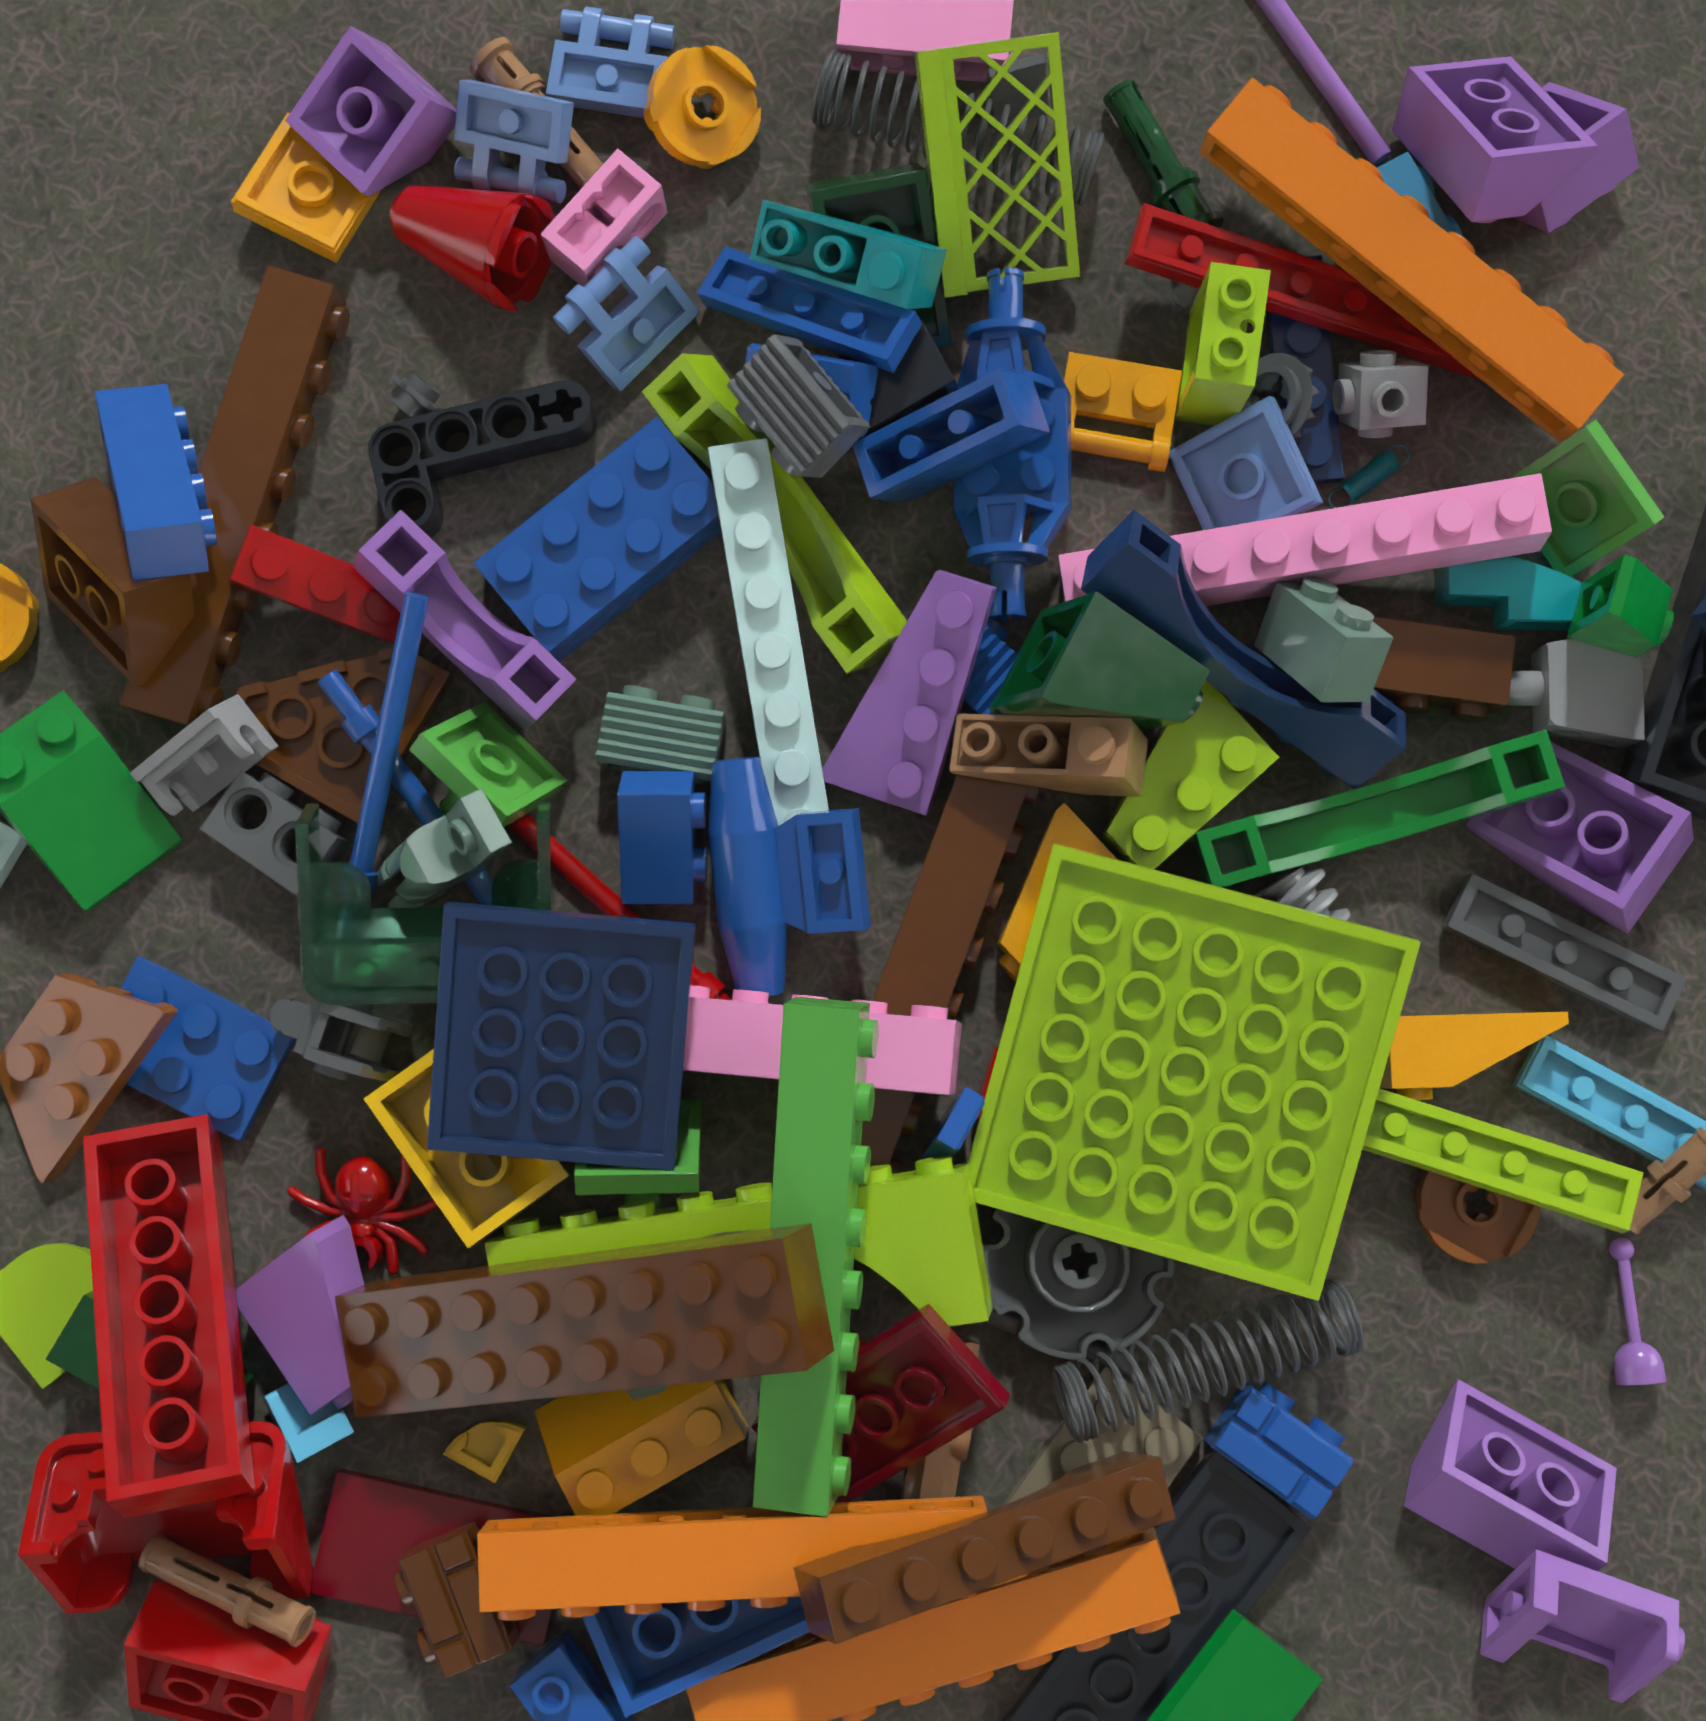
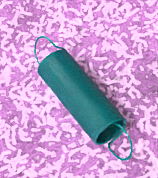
(1371, 475)

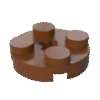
(1473, 1240)

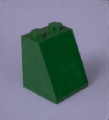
(1100, 663)

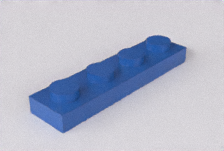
(810, 310)

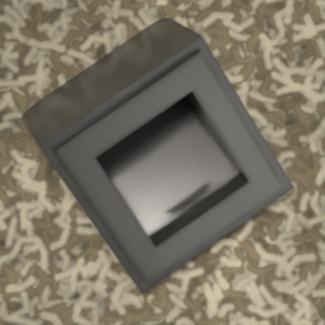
(1029, 72)

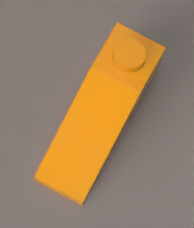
(1452, 1048)

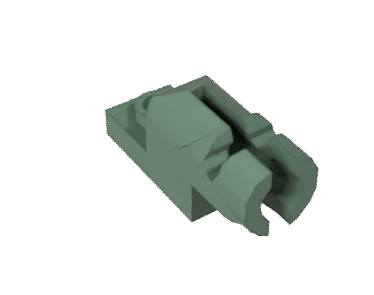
(445, 852)

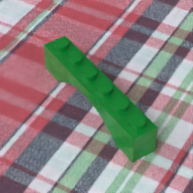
(1378, 812)

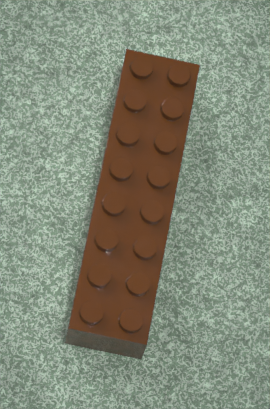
(587, 1323)

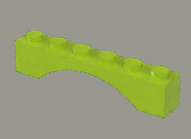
(837, 586)

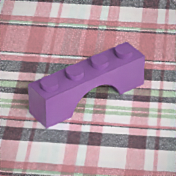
(499, 660)

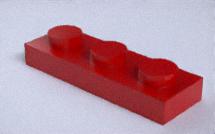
(313, 583)

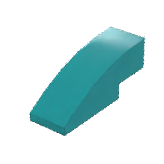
(1517, 590)

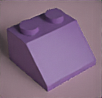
(372, 114)
(1613, 161)

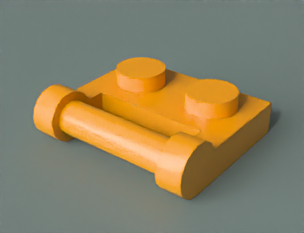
(1126, 395)

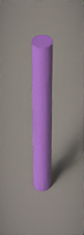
(1326, 80)

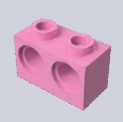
(603, 215)

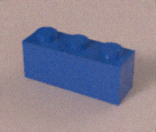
(951, 436)

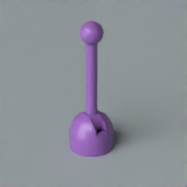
(1635, 1361)

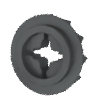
(1289, 378)

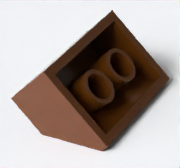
(93, 585)

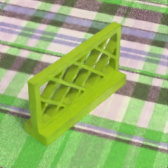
(946, 160)

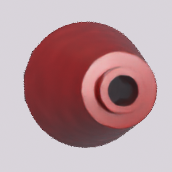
(478, 238)

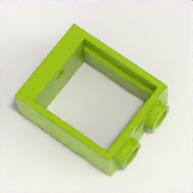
(1218, 352)

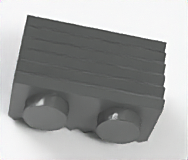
(796, 407)

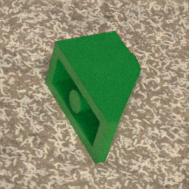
(1623, 609)

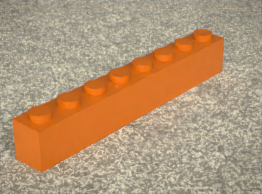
(1410, 260)
(681, 1554)
(960, 1641)

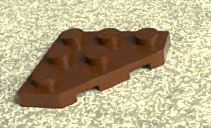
(307, 727)

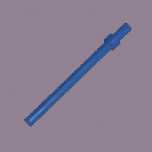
(361, 727)
(388, 734)

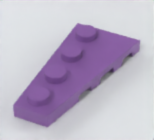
(909, 713)

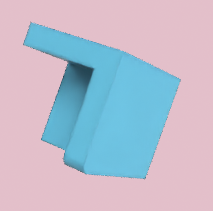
(303, 1431)

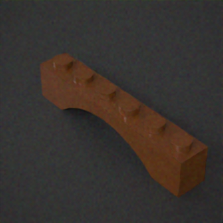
(923, 1570)

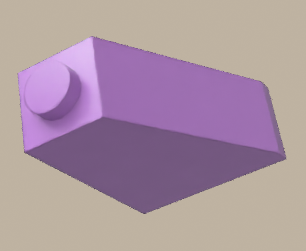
(297, 1314)

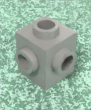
(1381, 393)

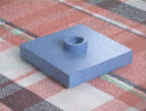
(1245, 470)

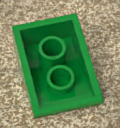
(78, 803)

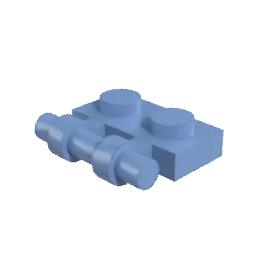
(605, 76)
(514, 123)
(638, 326)

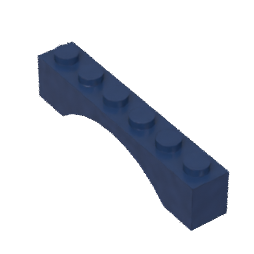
(1148, 579)

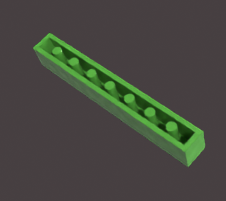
(818, 1183)

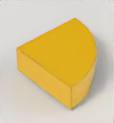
(486, 1447)

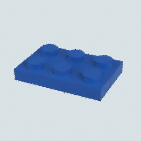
(212, 1053)

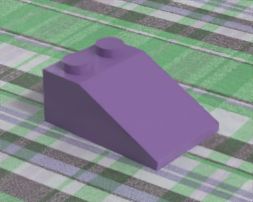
(1593, 840)

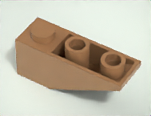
(1052, 752)

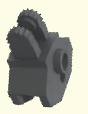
(339, 1037)

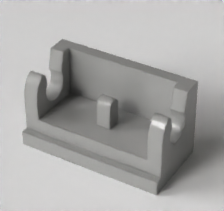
(205, 756)

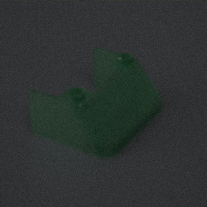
(387, 953)

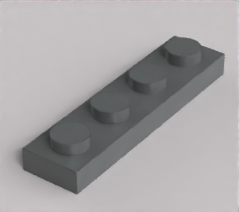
(1564, 953)

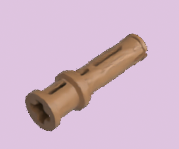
(500, 67)

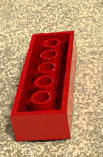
(166, 1318)

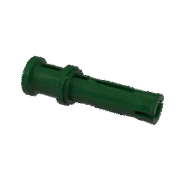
(1173, 185)

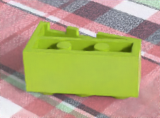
(1187, 781)

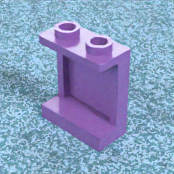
(1586, 1615)

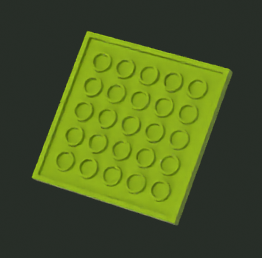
(1189, 1069)

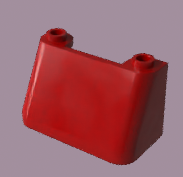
(90, 1551)

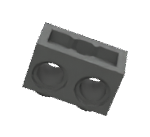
(272, 842)

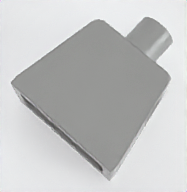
(1583, 693)

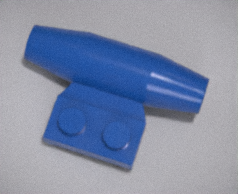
(778, 874)

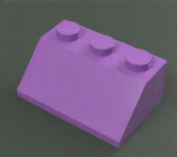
(1489, 135)
(1511, 1484)

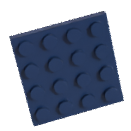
(560, 1035)

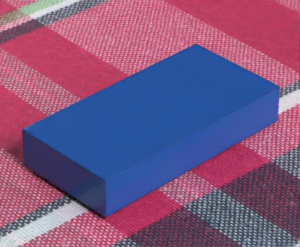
(954, 1125)

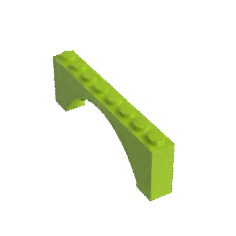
(917, 1233)

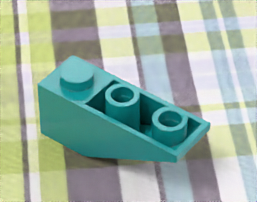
(848, 255)

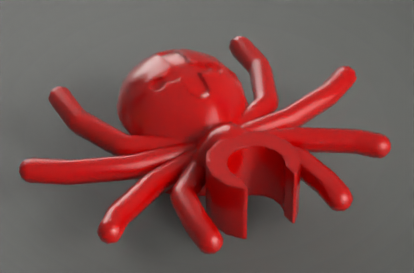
(365, 1199)

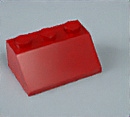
(202, 1666)

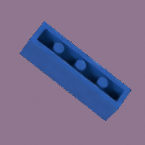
(155, 482)

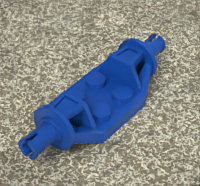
(1028, 480)

